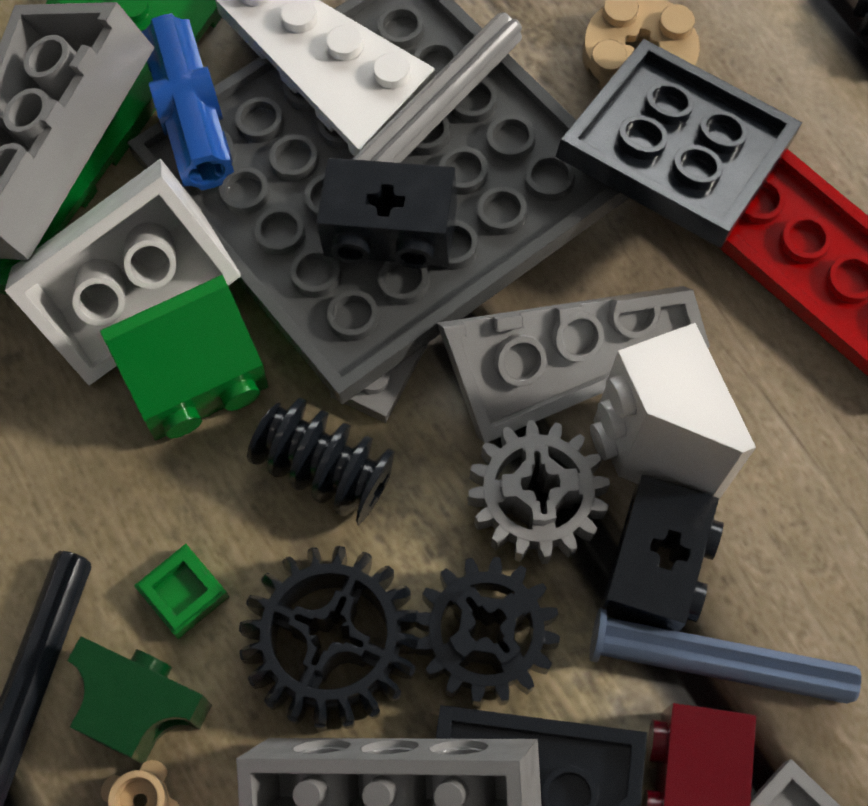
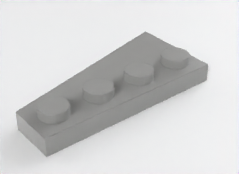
(555, 355)

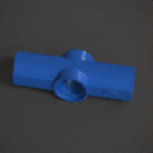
(187, 103)

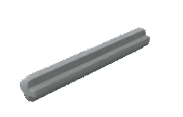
(443, 92)

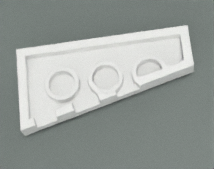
(332, 61)

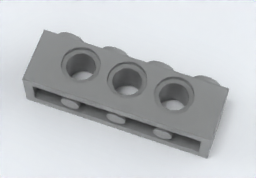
(390, 772)

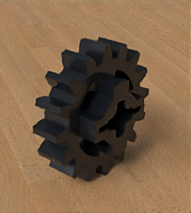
(508, 612)

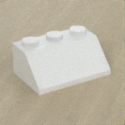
(117, 262)
(671, 415)

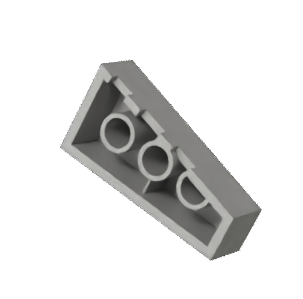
(58, 93)

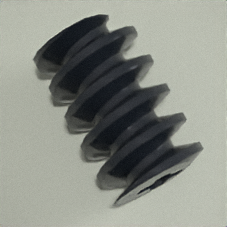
(320, 459)

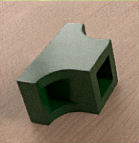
(131, 700)

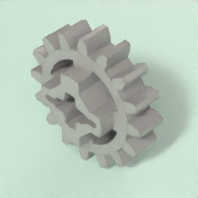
(512, 494)

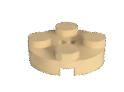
(632, 21)

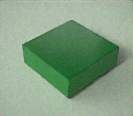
(182, 591)

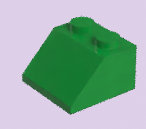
(187, 359)

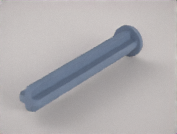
(723, 659)

